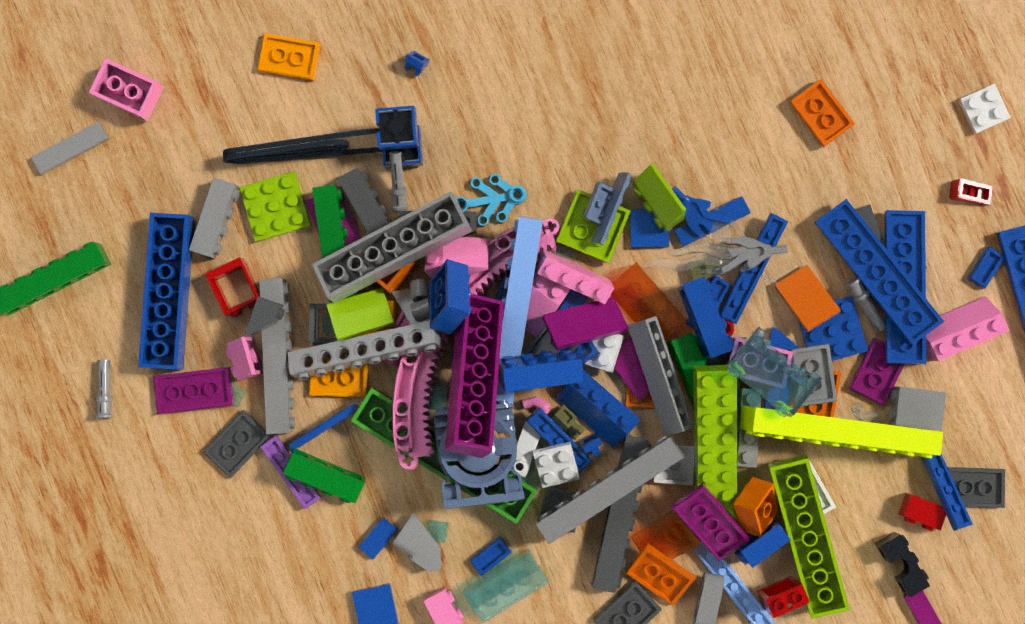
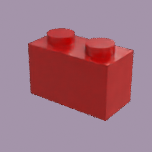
(922, 511)

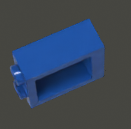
(761, 547)

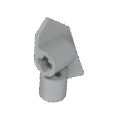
(414, 301)
(419, 545)

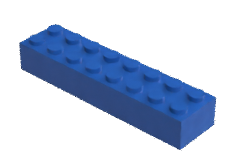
(166, 291)

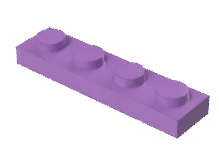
(278, 455)

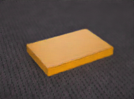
(288, 57)
(349, 383)

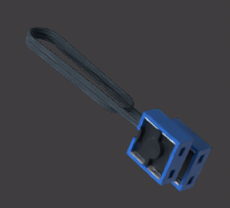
(396, 132)

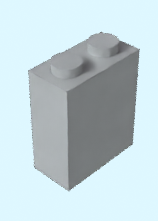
(917, 408)

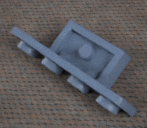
(604, 205)

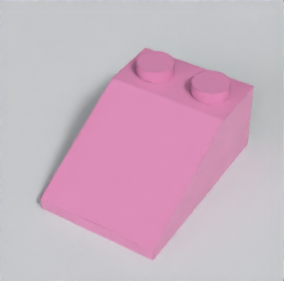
(463, 250)
(544, 299)

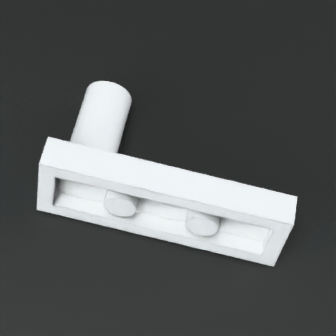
(526, 444)

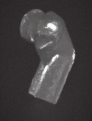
(861, 414)

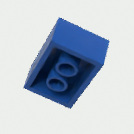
(449, 296)

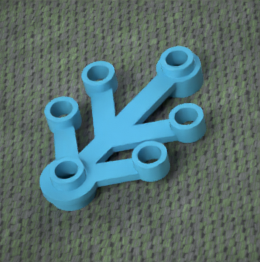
(494, 198)

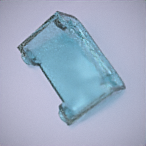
(772, 374)

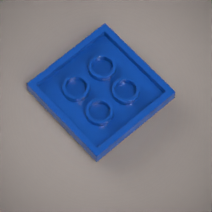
(841, 332)

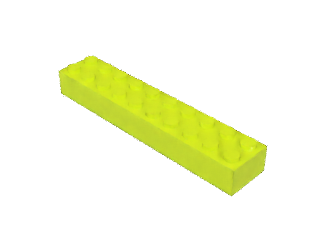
(841, 432)

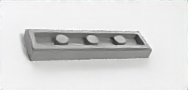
(70, 148)

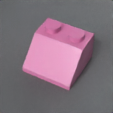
(244, 358)

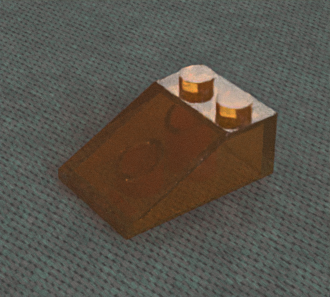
(668, 535)

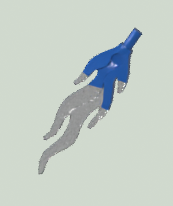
(716, 224)

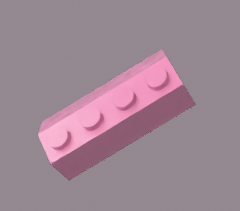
(965, 328)

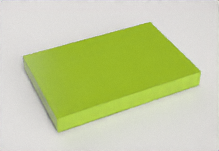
(360, 314)

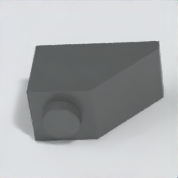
(264, 315)

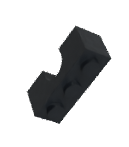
(912, 578)

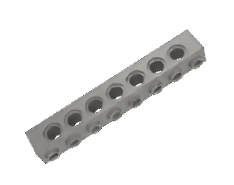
(300, 359)

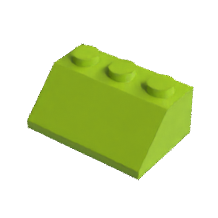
(659, 198)

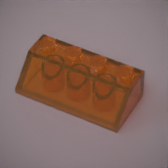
(644, 300)

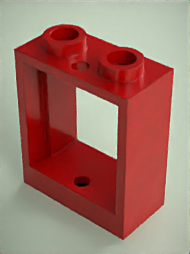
(225, 270)
(781, 593)

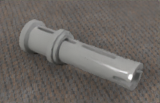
(398, 190)
(861, 296)
(104, 399)

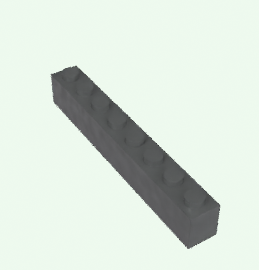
(617, 526)

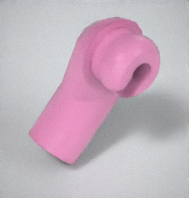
(536, 402)

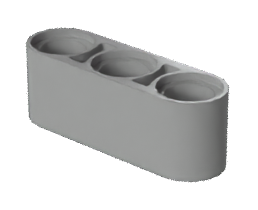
(708, 599)

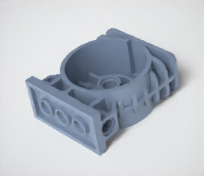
(501, 446)

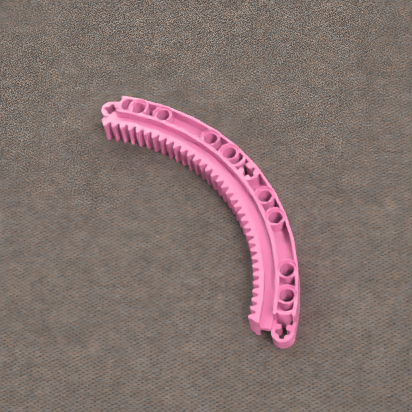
(414, 378)

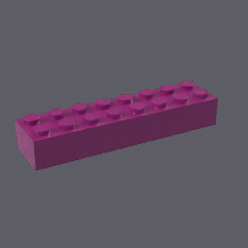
(475, 379)

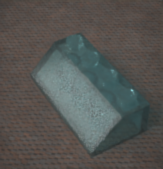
(505, 586)

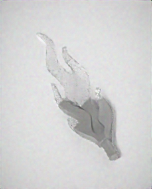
(724, 258)

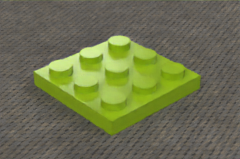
(275, 206)
(578, 231)

